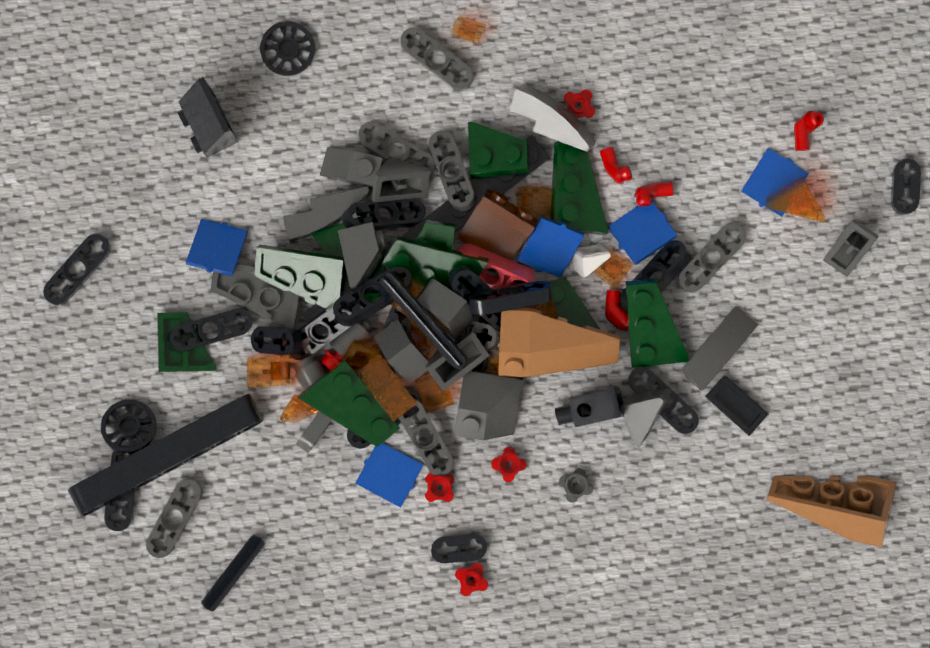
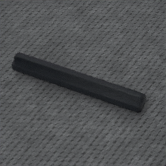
(423, 319)

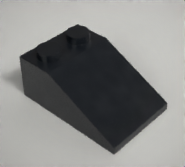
(206, 119)

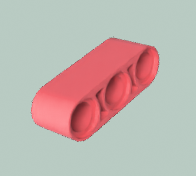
(507, 269)

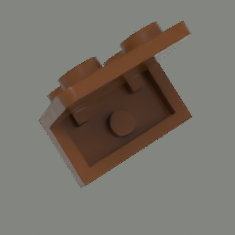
(498, 225)

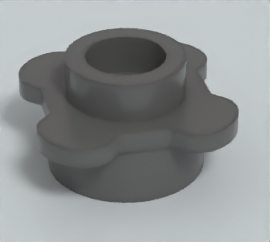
(574, 493)

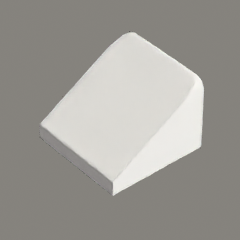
(589, 258)

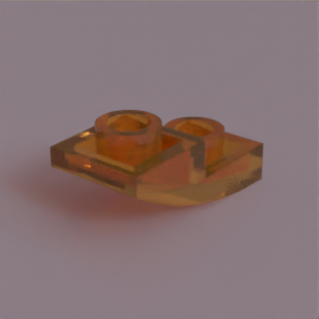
(386, 387)

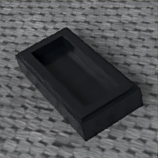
(736, 405)

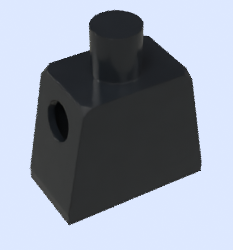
(604, 406)

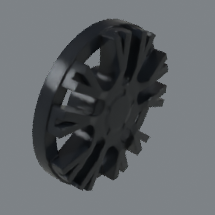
(287, 48)
(128, 426)

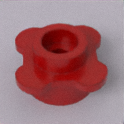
(585, 99)
(331, 359)
(508, 456)
(433, 481)
(468, 587)

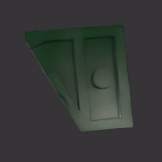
(495, 152)
(174, 361)

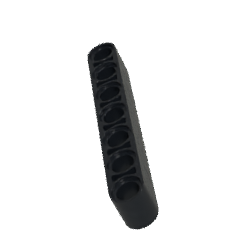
(165, 455)

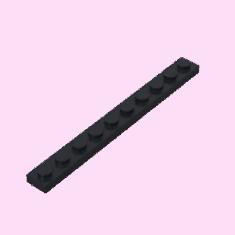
(448, 214)

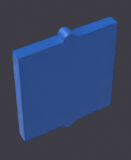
(771, 175)
(642, 232)
(550, 246)
(216, 247)
(389, 474)

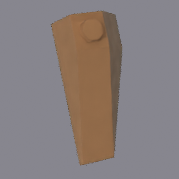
(545, 345)
(849, 509)

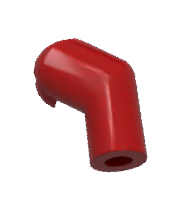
(805, 127)
(612, 168)
(658, 189)
(614, 312)

